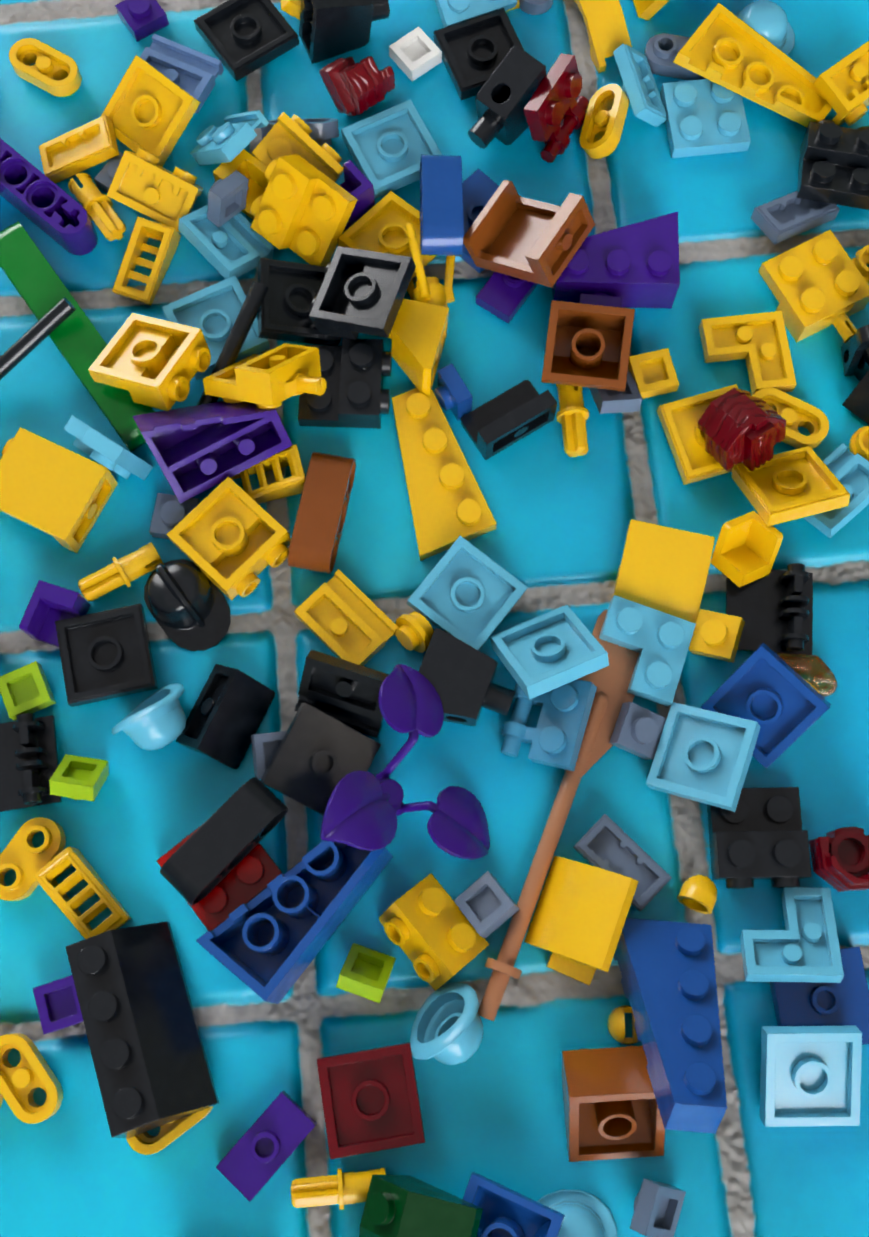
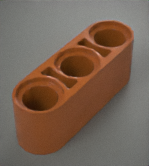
(321, 512)

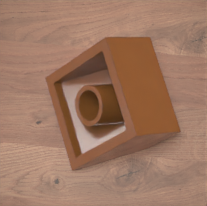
(588, 345)
(610, 1105)

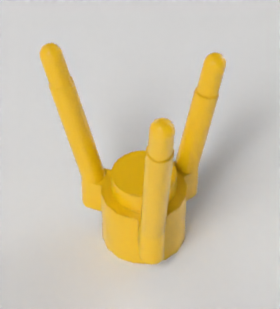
(428, 288)

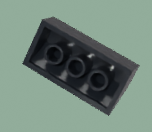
(141, 1028)

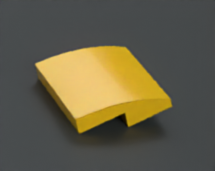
(664, 568)
(581, 912)

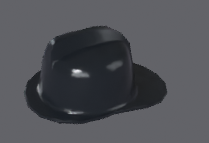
(187, 605)

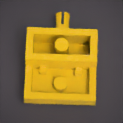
(816, 287)
(269, 377)

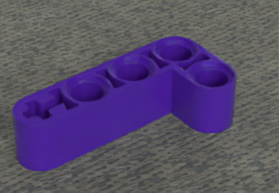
(32, 193)

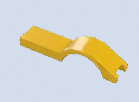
(604, 27)

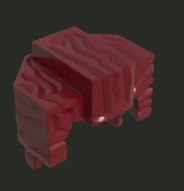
(356, 85)
(741, 429)
(842, 858)

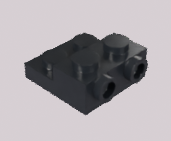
(834, 165)
(361, 293)
(353, 386)
(759, 839)

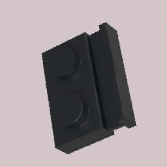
(343, 691)

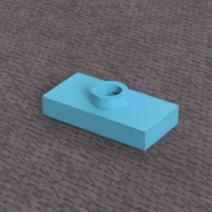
(640, 85)

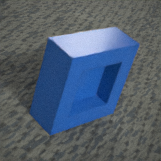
(453, 392)

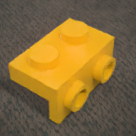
(432, 932)

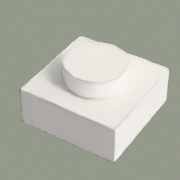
(415, 53)

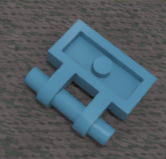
(559, 727)

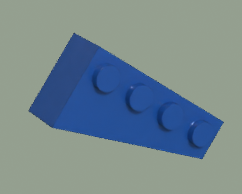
(294, 917)
(676, 1014)

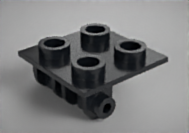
(775, 610)
(27, 762)

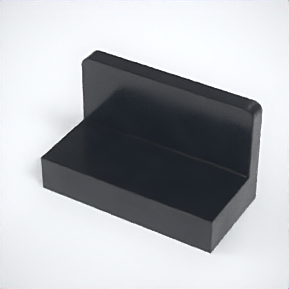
(509, 418)
(226, 716)

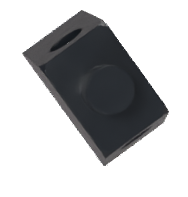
(338, 25)
(503, 98)
(463, 679)

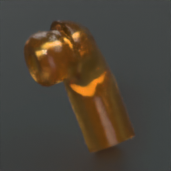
(813, 670)

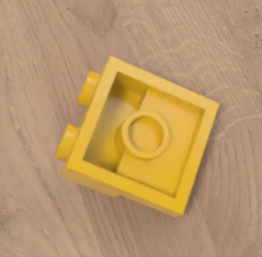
(301, 209)
(152, 360)
(231, 539)

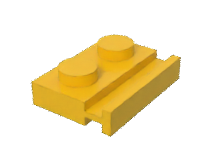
(346, 620)

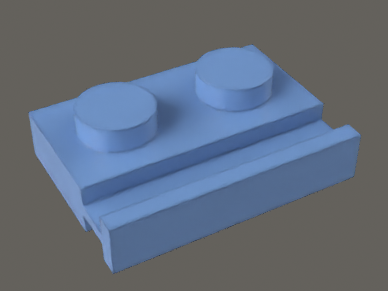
(184, 66)

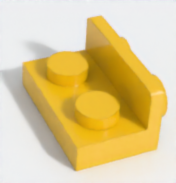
(847, 86)
(292, 137)
(153, 189)

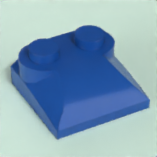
(509, 1212)

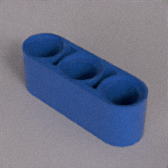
(441, 205)

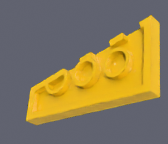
(751, 66)
(437, 476)

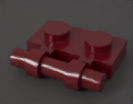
(557, 107)

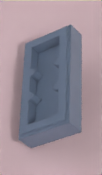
(792, 216)
(615, 851)

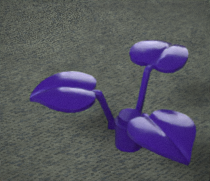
(366, 807)

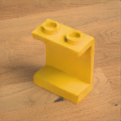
(53, 488)

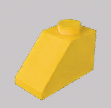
(419, 341)

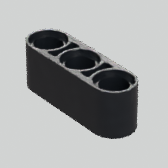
(223, 841)

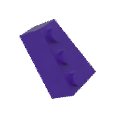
(627, 263)
(210, 442)

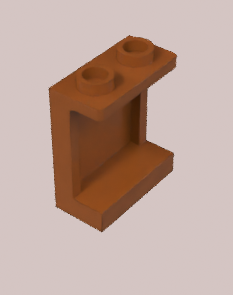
(528, 235)

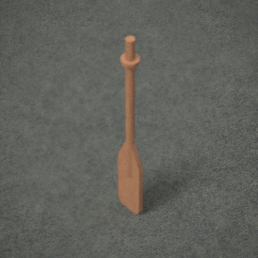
(611, 693)

